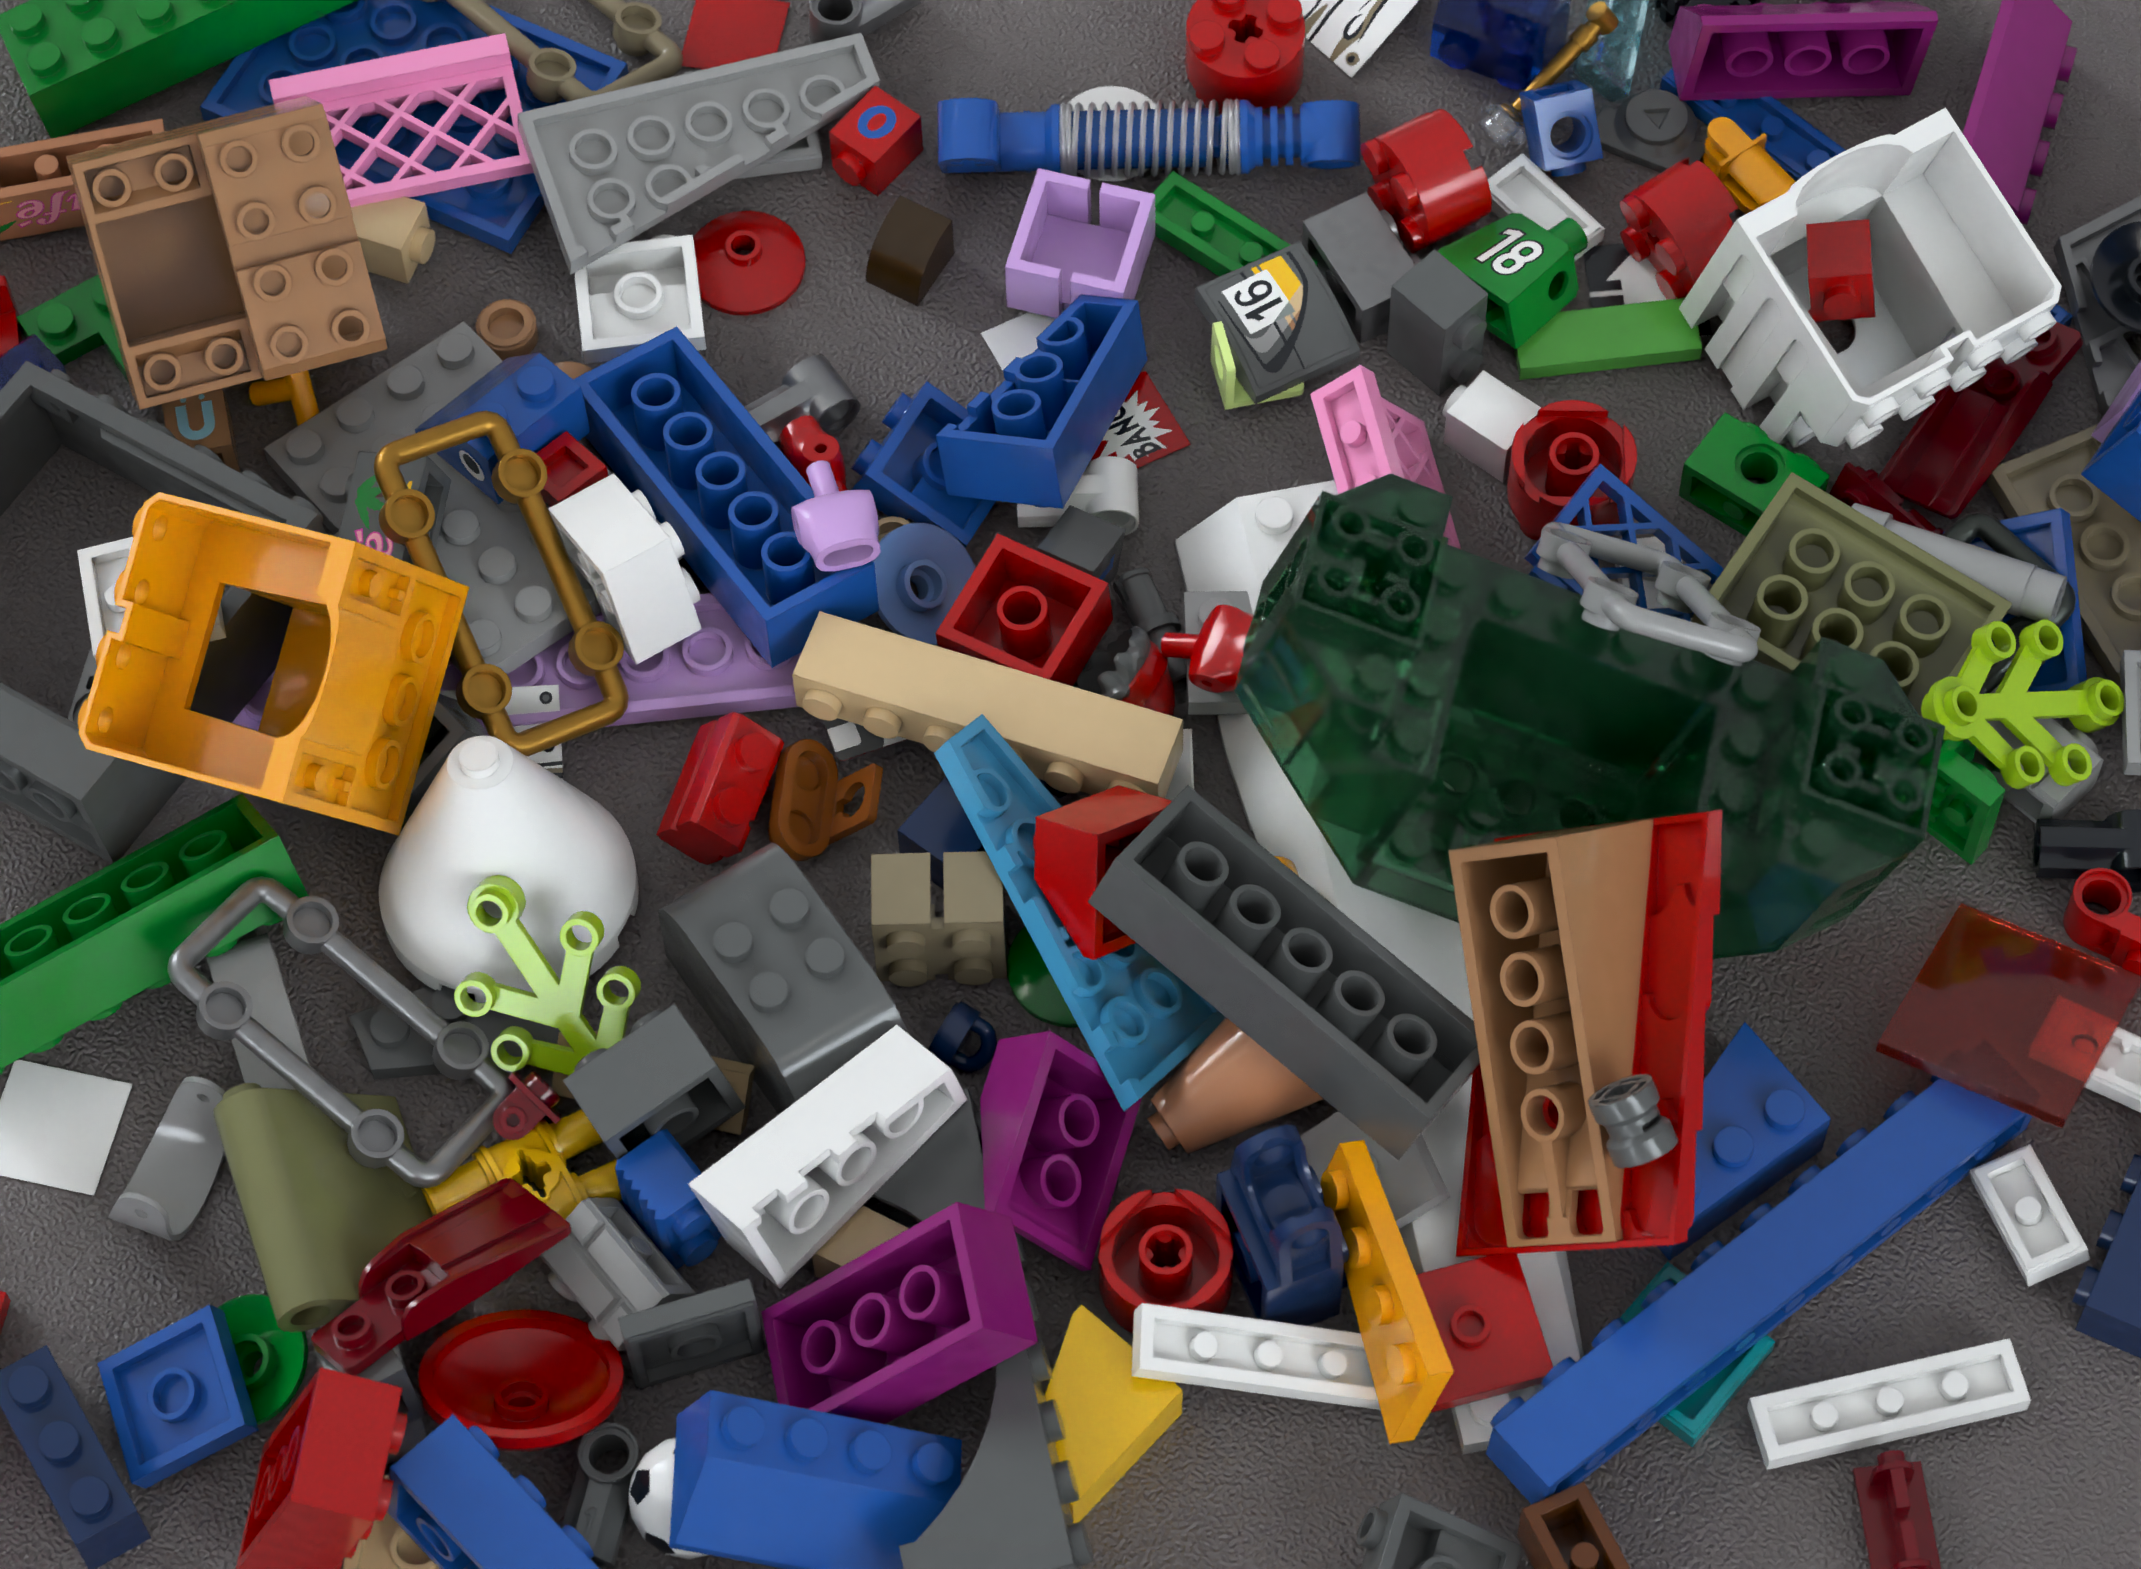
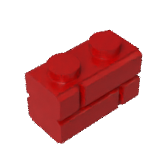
(720, 788)

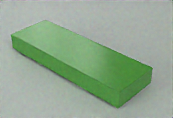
(1609, 340)

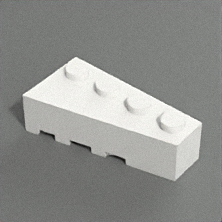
(827, 1154)

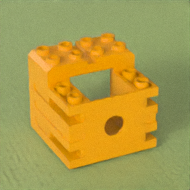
(349, 680)

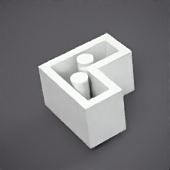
(629, 565)

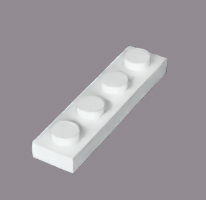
(1251, 1356)
(1888, 1404)

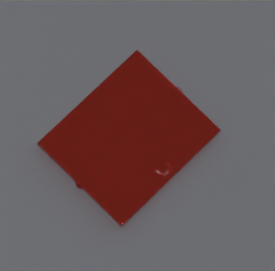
(2010, 1015)

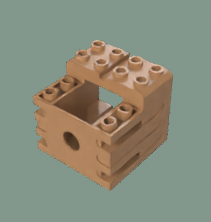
(227, 251)

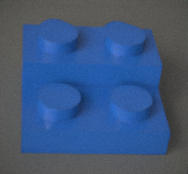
(907, 466)

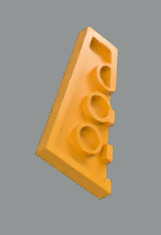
(1389, 1304)

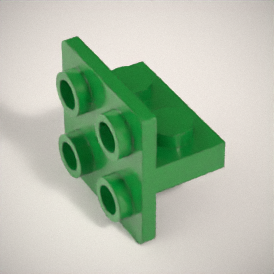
(1963, 801)

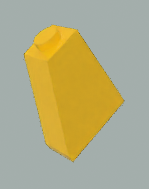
(1104, 1409)

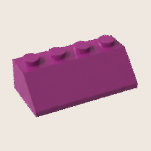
(1799, 49)
(2018, 97)

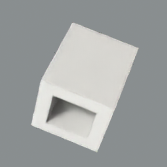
(1484, 422)

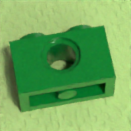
(1728, 455)

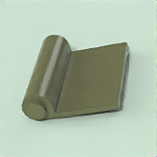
(308, 1201)

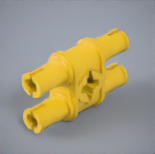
(542, 1159)

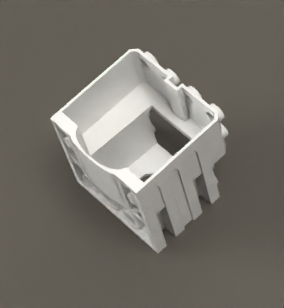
(1949, 288)

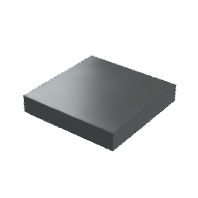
(692, 1334)

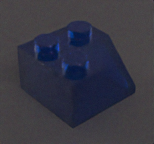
(1500, 37)

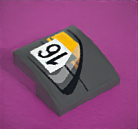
(1278, 321)

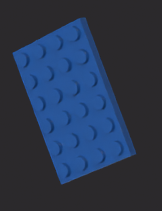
(374, 29)

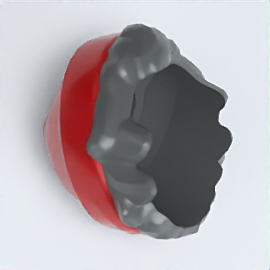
(1132, 673)

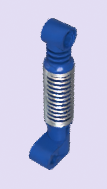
(983, 139)

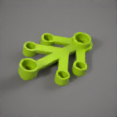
(1965, 712)
(554, 1000)

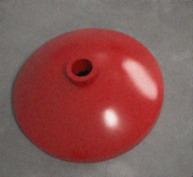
(522, 1378)

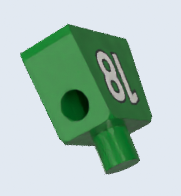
(1522, 270)

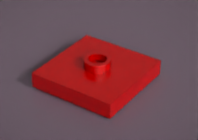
(1486, 1328)

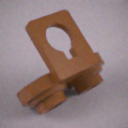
(811, 800)

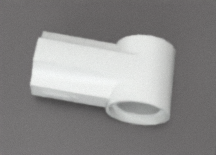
(1104, 490)

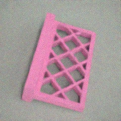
(395, 89)
(1373, 437)

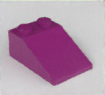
(1052, 1143)

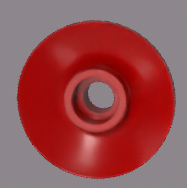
(751, 281)

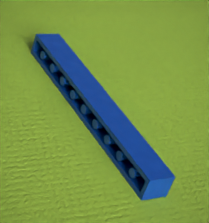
(1746, 1287)

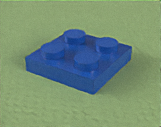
(177, 1396)

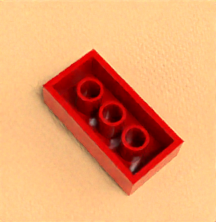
(323, 1474)

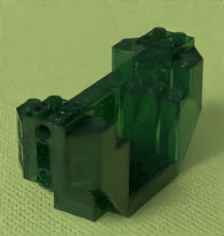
(1422, 665)

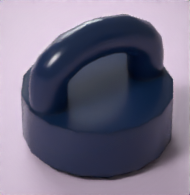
(954, 1034)

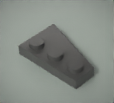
(400, 1051)

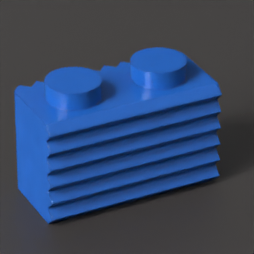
(660, 1201)

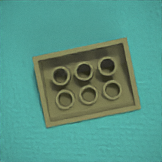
(1840, 576)

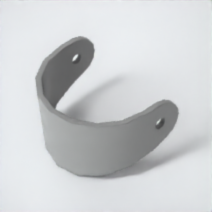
(177, 1165)

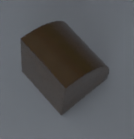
(910, 250)

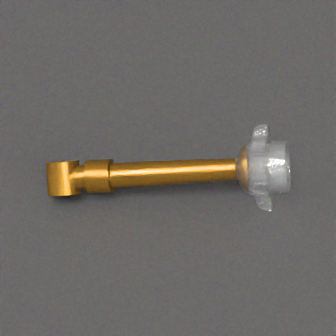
(1505, 121)

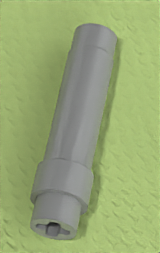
(2030, 589)

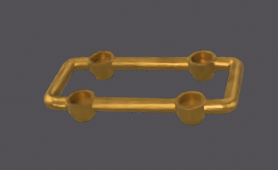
(518, 480)

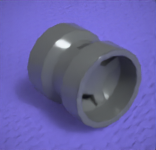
(1633, 1121)

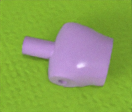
(835, 525)

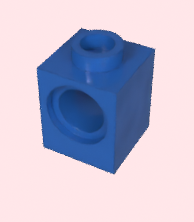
(1547, 105)

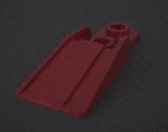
(1972, 430)
(439, 1271)

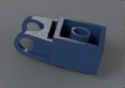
(1281, 1232)

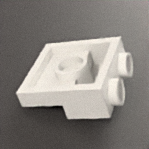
(638, 296)

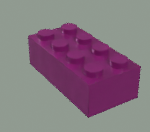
(904, 1319)

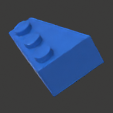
(1752, 1132)

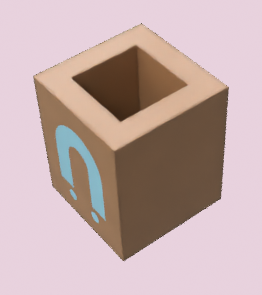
(206, 422)

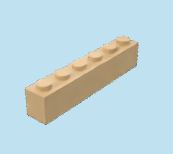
(932, 693)

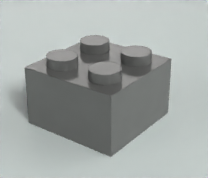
(653, 1083)

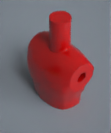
(806, 442)
(1214, 651)

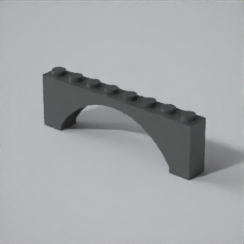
(1016, 1491)

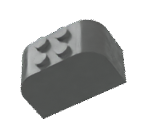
(776, 973)

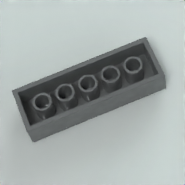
(1290, 971)

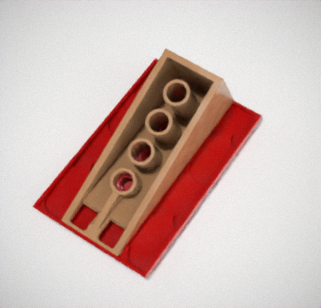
(1581, 973)

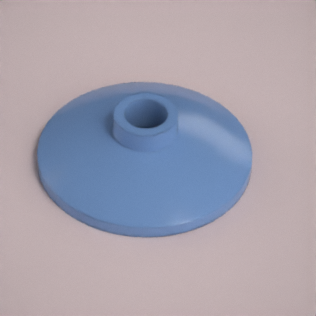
(936, 567)

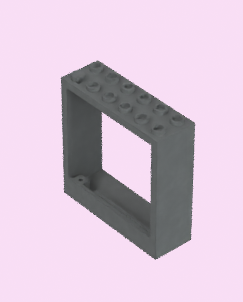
(42, 759)

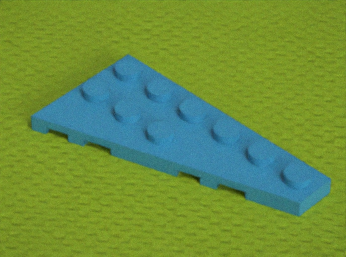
(1125, 1003)

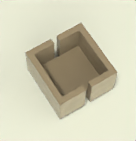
(917, 945)

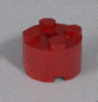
(1245, 51)
(1426, 179)
(1677, 223)
(1557, 455)
(1164, 1231)

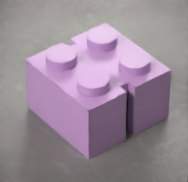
(1065, 256)

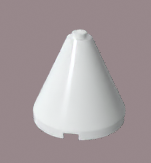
(513, 819)

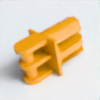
(1744, 165)

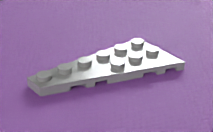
(653, 148)

